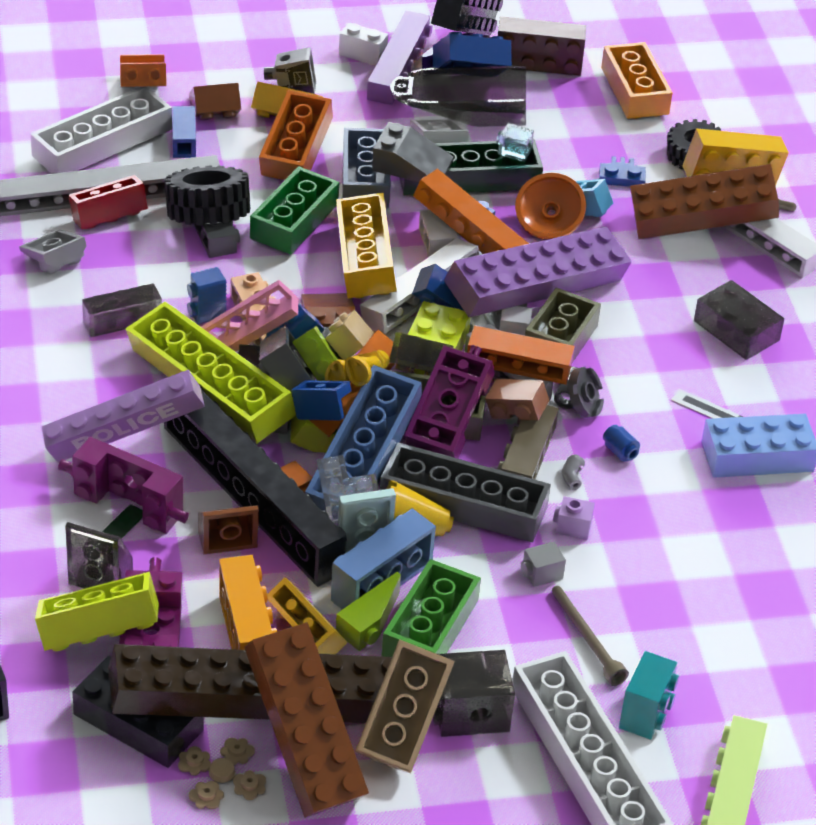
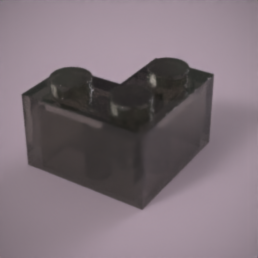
(415, 353)

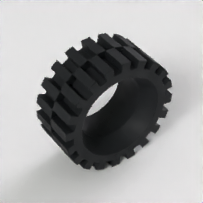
(207, 195)

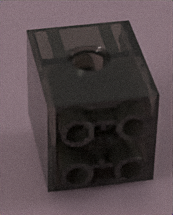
(476, 695)

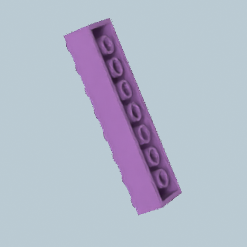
(535, 269)

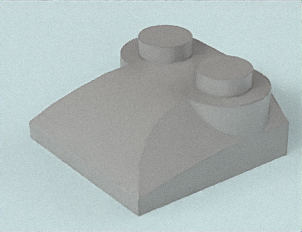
(55, 250)

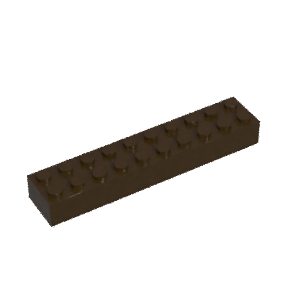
(223, 683)

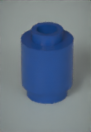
(621, 443)

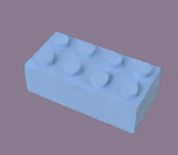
(759, 445)

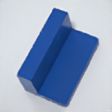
(320, 399)

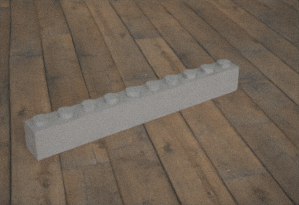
(52, 190)

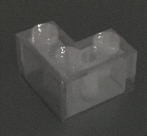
(335, 483)

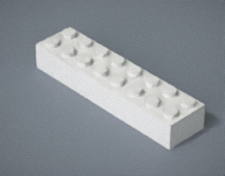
(585, 744)

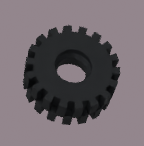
(680, 138)

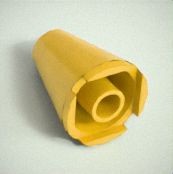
(435, 513)

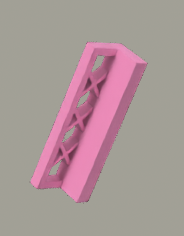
(256, 322)

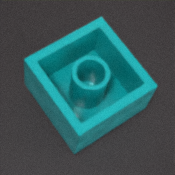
(649, 695)

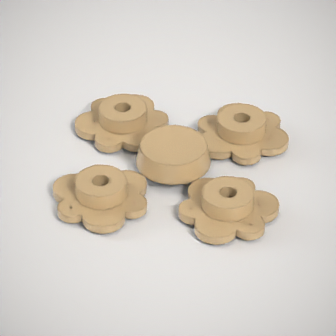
(221, 771)

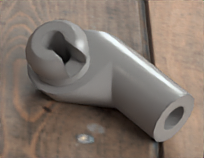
(570, 470)

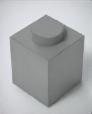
(543, 564)

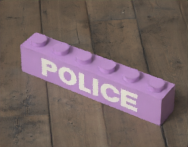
(124, 415)

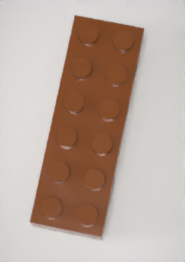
(705, 201)
(306, 719)

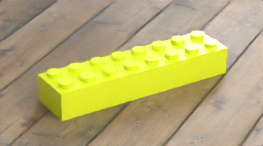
(240, 388)

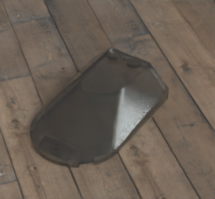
(467, 94)

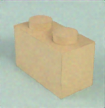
(348, 334)

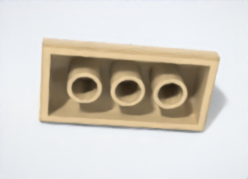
(404, 707)

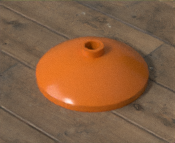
(549, 193)

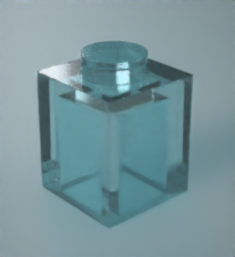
(515, 141)

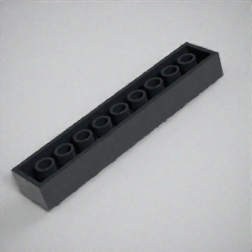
(255, 480)

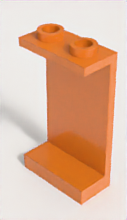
(142, 70)

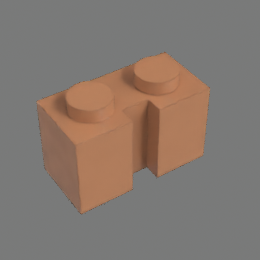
(517, 397)

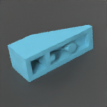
(597, 196)

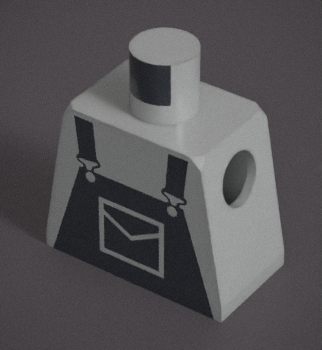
(294, 70)

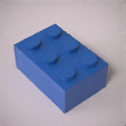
(471, 51)

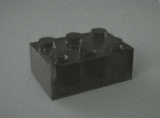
(738, 319)

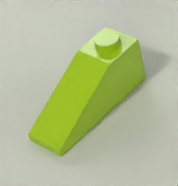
(366, 617)

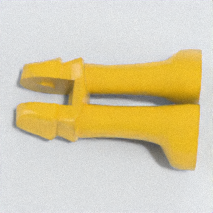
(356, 367)

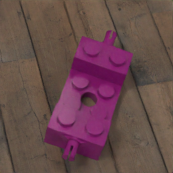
(442, 426)
(104, 468)
(169, 593)

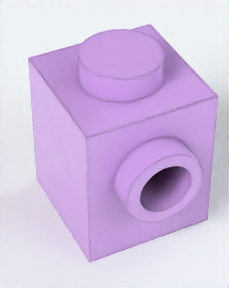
(574, 517)

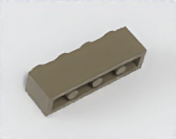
(529, 444)

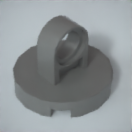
(583, 393)

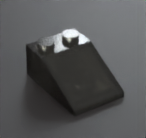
(95, 556)

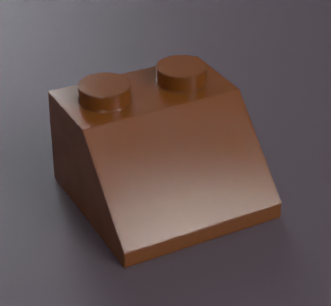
(215, 100)
(228, 529)

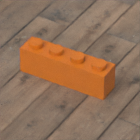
(524, 354)

